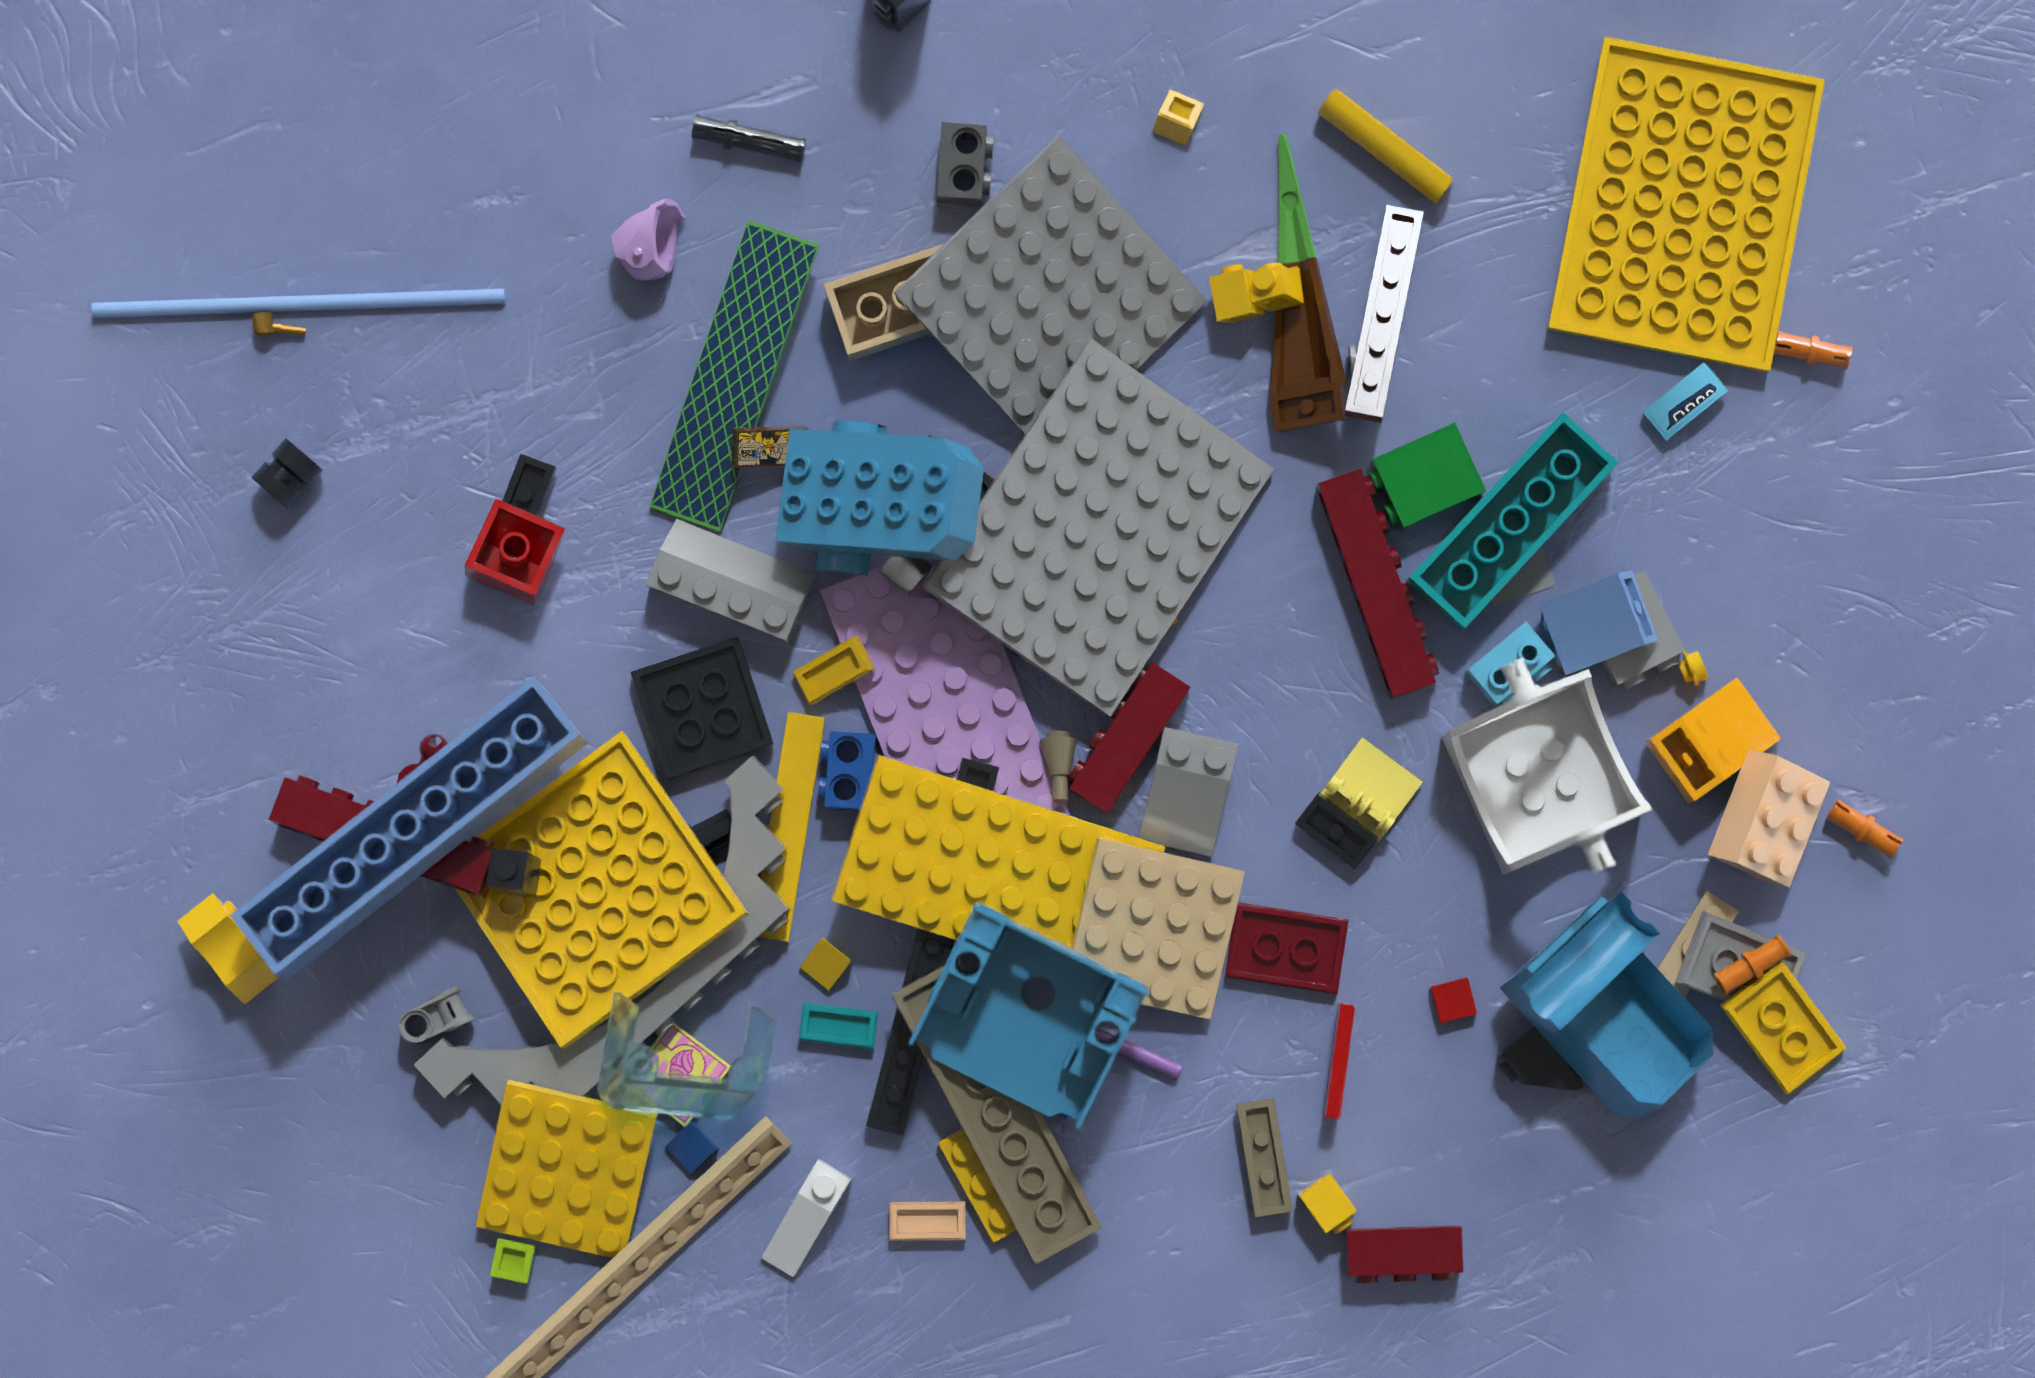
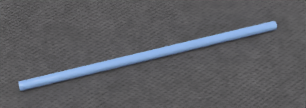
(298, 303)

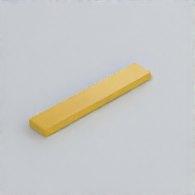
(791, 817)

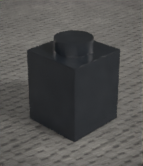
(513, 872)

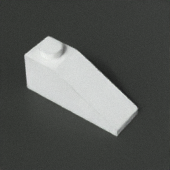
(806, 1217)

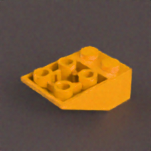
(1712, 740)

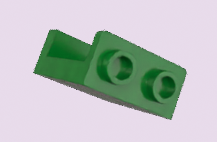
(1426, 477)

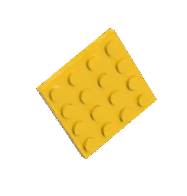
(565, 1169)

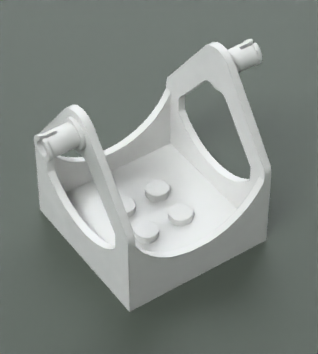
(1544, 772)

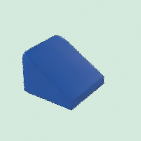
(691, 1147)

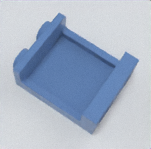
(1597, 622)

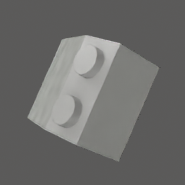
(1188, 791)

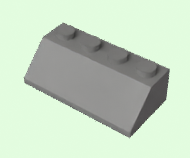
(730, 581)

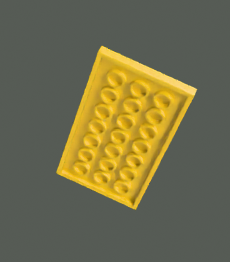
(941, 845)

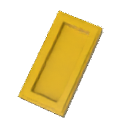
(833, 670)

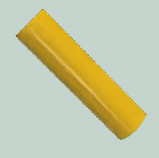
(1385, 145)

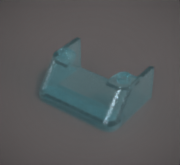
(632, 1082)

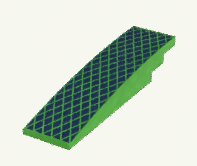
(734, 373)

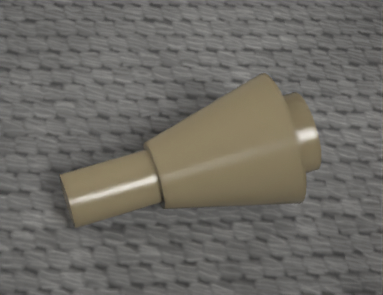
(1058, 755)

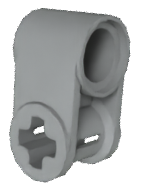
(437, 1015)

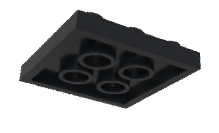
(702, 708)

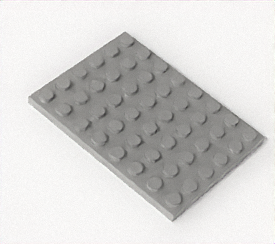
(1100, 528)

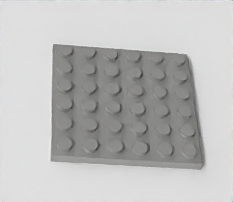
(1043, 276)

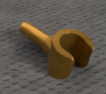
(264, 326)

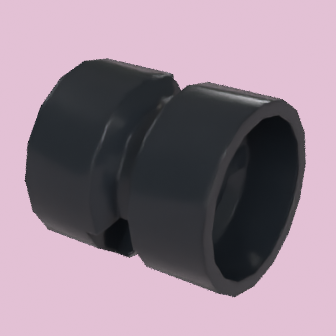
(294, 462)

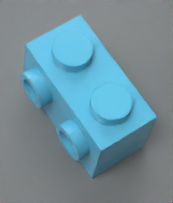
(1519, 644)

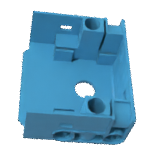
(1033, 1056)

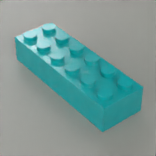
(1512, 521)

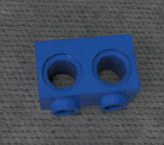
(856, 771)

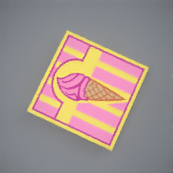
(685, 1055)

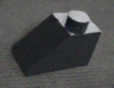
(1537, 1063)

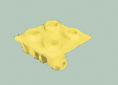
(1371, 787)

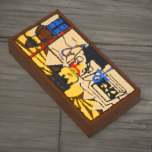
(760, 446)

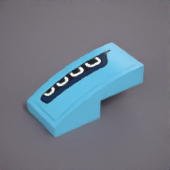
(1685, 401)

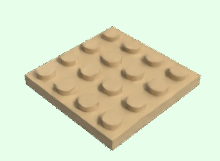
(1159, 922)

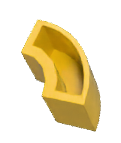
(227, 948)

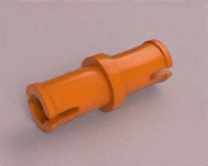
(1812, 350)
(1864, 828)
(1752, 964)

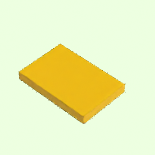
(1783, 1027)

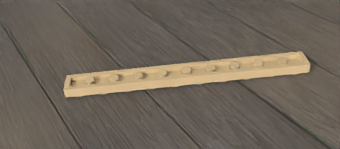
(645, 1253)

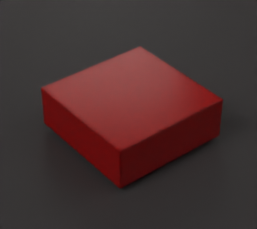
(1453, 1000)

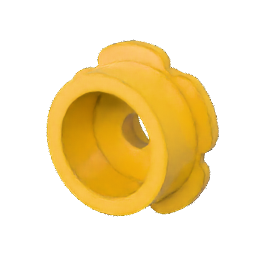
(1693, 668)

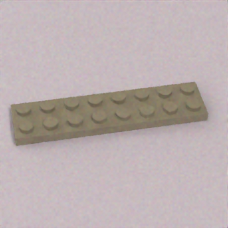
(1011, 1147)

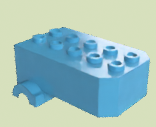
(877, 495)
(1612, 1009)

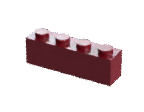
(1129, 737)

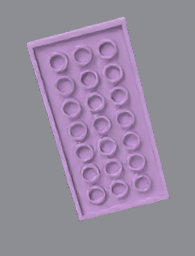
(940, 686)

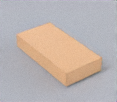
(927, 1220)

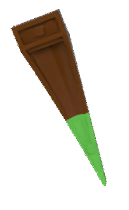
(1306, 363)

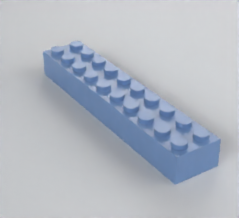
(408, 829)

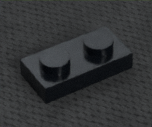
(529, 484)
(1337, 830)

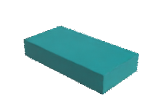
(838, 1025)

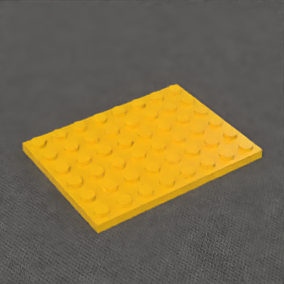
(1686, 204)

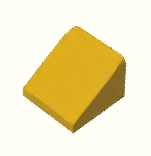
(1177, 117)
(825, 963)

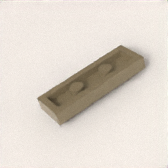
(1264, 1157)

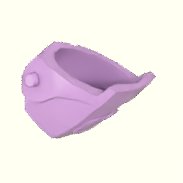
(649, 240)

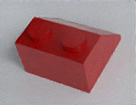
(514, 552)

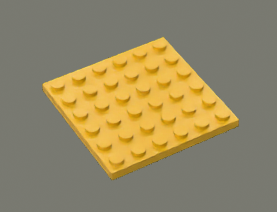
(616, 894)

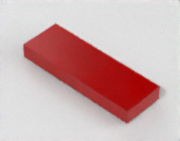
(1339, 1061)

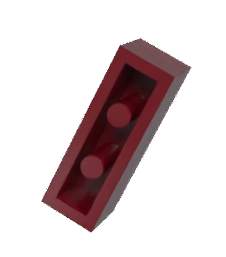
(1404, 1253)

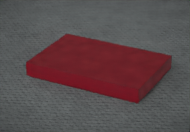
(1286, 948)

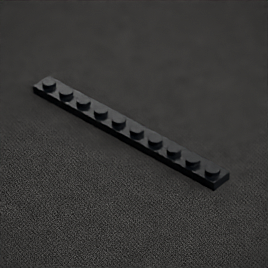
(929, 952)

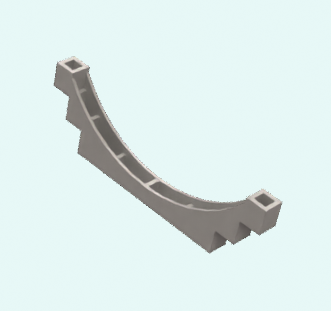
(578, 1067)

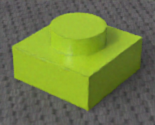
(513, 1260)

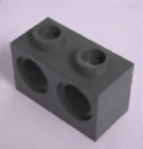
(954, 163)

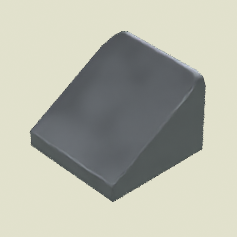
(905, 572)

